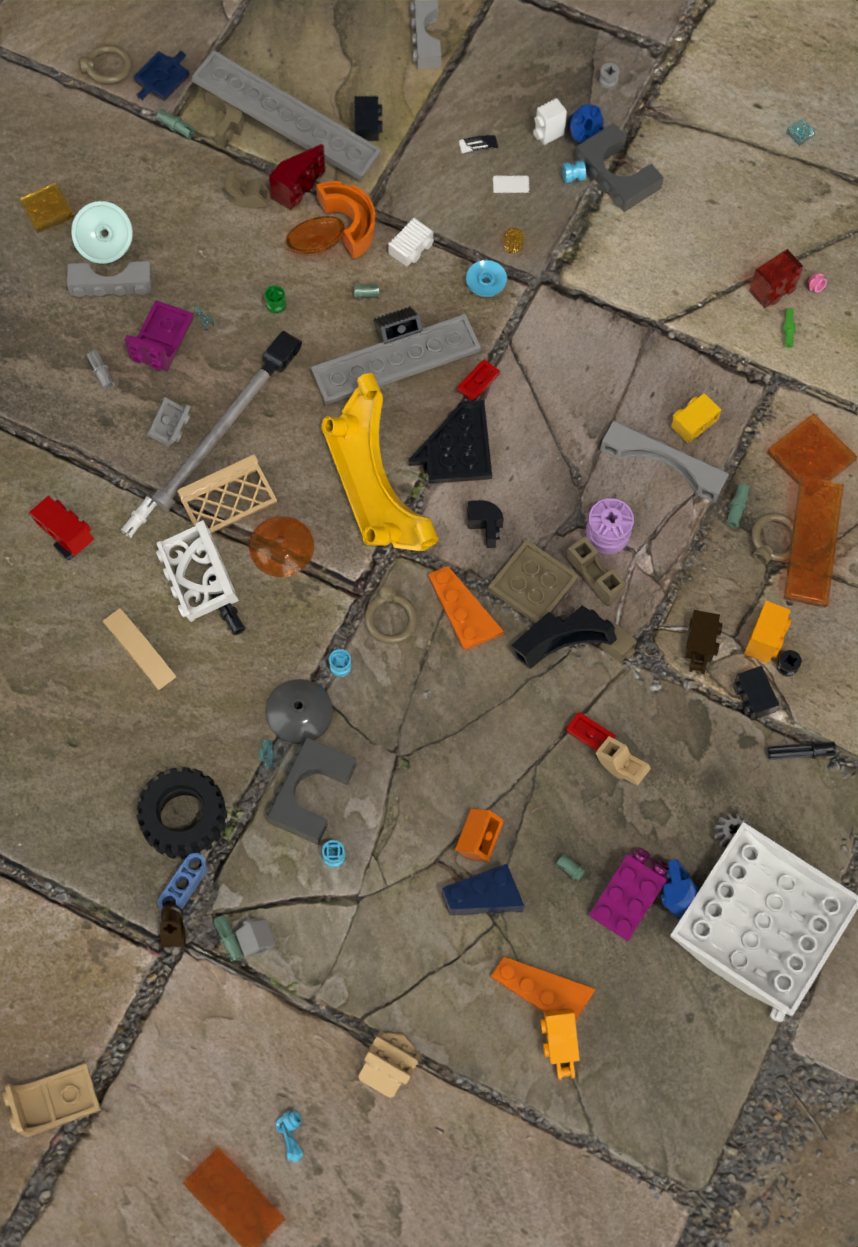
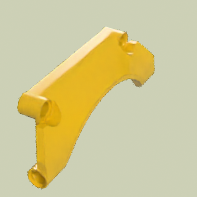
(357, 455)

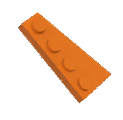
(466, 615)
(542, 988)

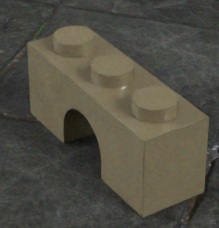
(585, 560)

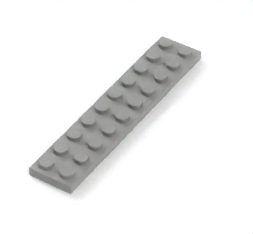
(286, 114)

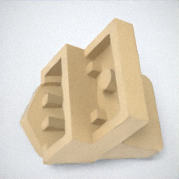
(389, 1062)

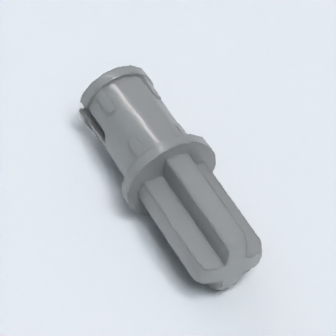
(100, 370)

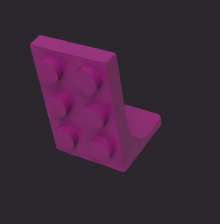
(159, 336)
(630, 893)

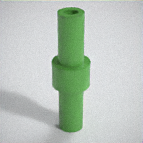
(789, 327)

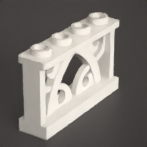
(220, 585)

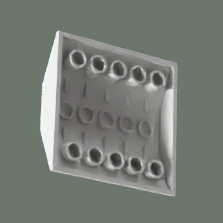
(765, 920)

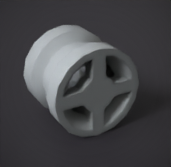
(609, 75)

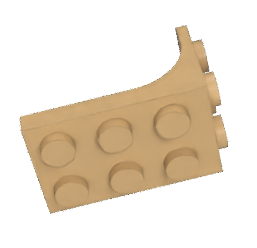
(51, 1101)

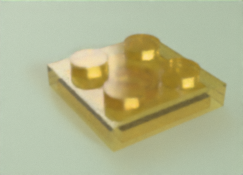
(46, 207)

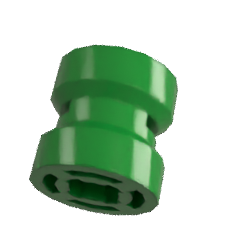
(275, 299)

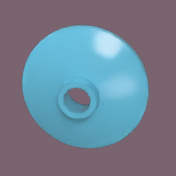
(486, 271)

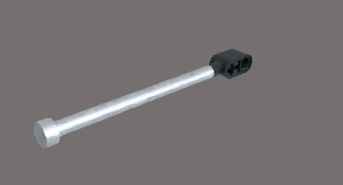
(275, 358)

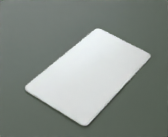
(511, 184)

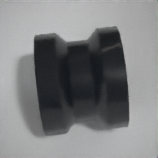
(787, 668)

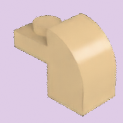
(620, 763)

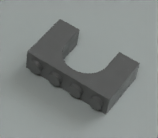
(625, 190)
(311, 760)

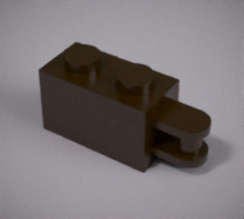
(702, 639)

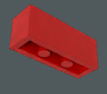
(62, 525)

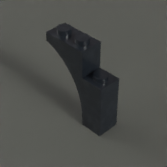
(554, 633)

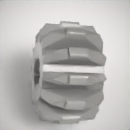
(727, 825)

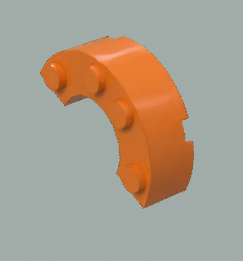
(355, 204)

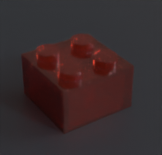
(776, 278)

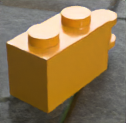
(561, 1040)

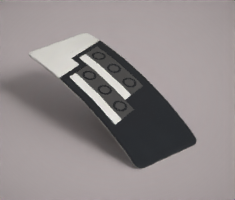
(478, 143)

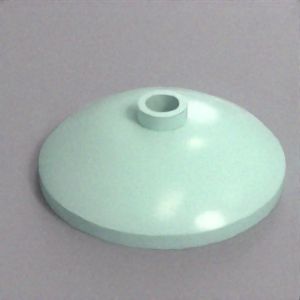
(88, 230)

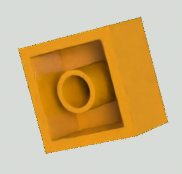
(768, 632)

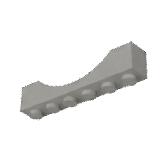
(626, 443)

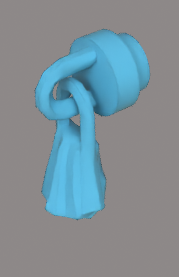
(291, 1122)

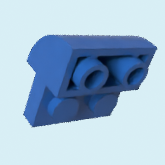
(679, 891)

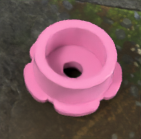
(817, 282)

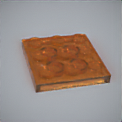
(811, 451)

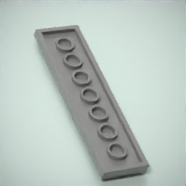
(397, 359)

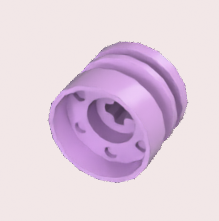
(606, 535)

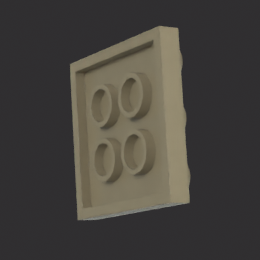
(533, 582)

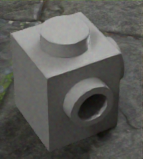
(255, 937)

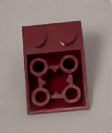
(297, 176)

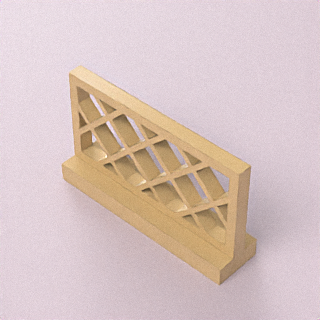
(223, 478)

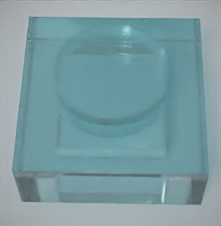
(800, 131)
(266, 754)

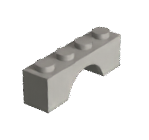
(428, 48)
(133, 280)

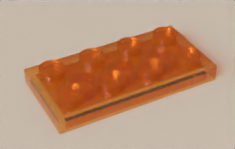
(234, 1200)

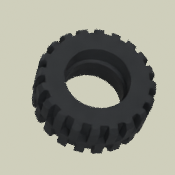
(171, 786)

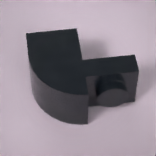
(486, 516)

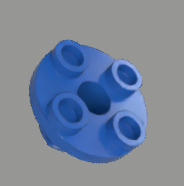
(585, 122)

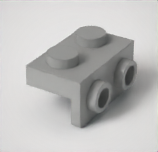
(168, 422)

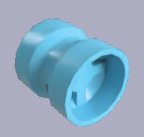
(574, 171)
(338, 658)
(333, 853)

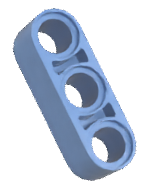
(184, 873)

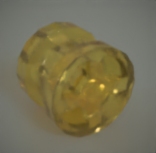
(516, 245)

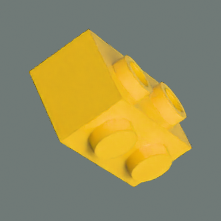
(695, 418)

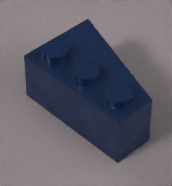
(484, 893)

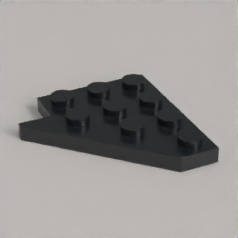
(458, 447)

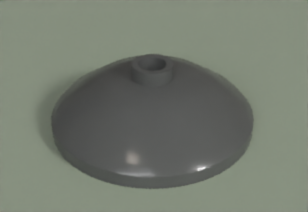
(298, 724)

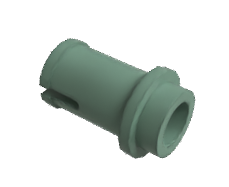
(365, 291)
(571, 868)

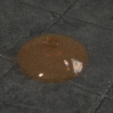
(315, 235)
(281, 558)

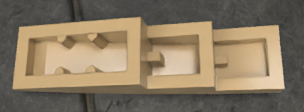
(139, 649)

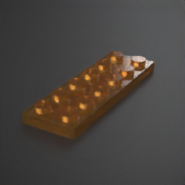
(813, 541)

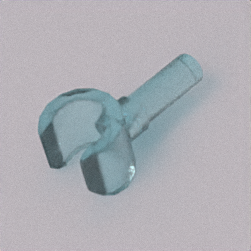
(204, 318)

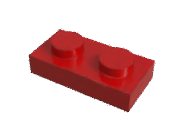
(478, 380)
(588, 731)

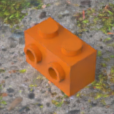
(479, 835)

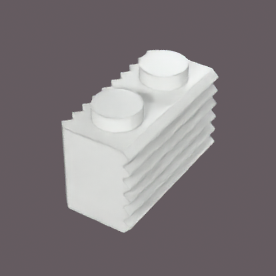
(550, 121)
(410, 242)

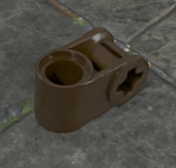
(172, 927)

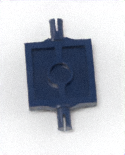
(161, 75)

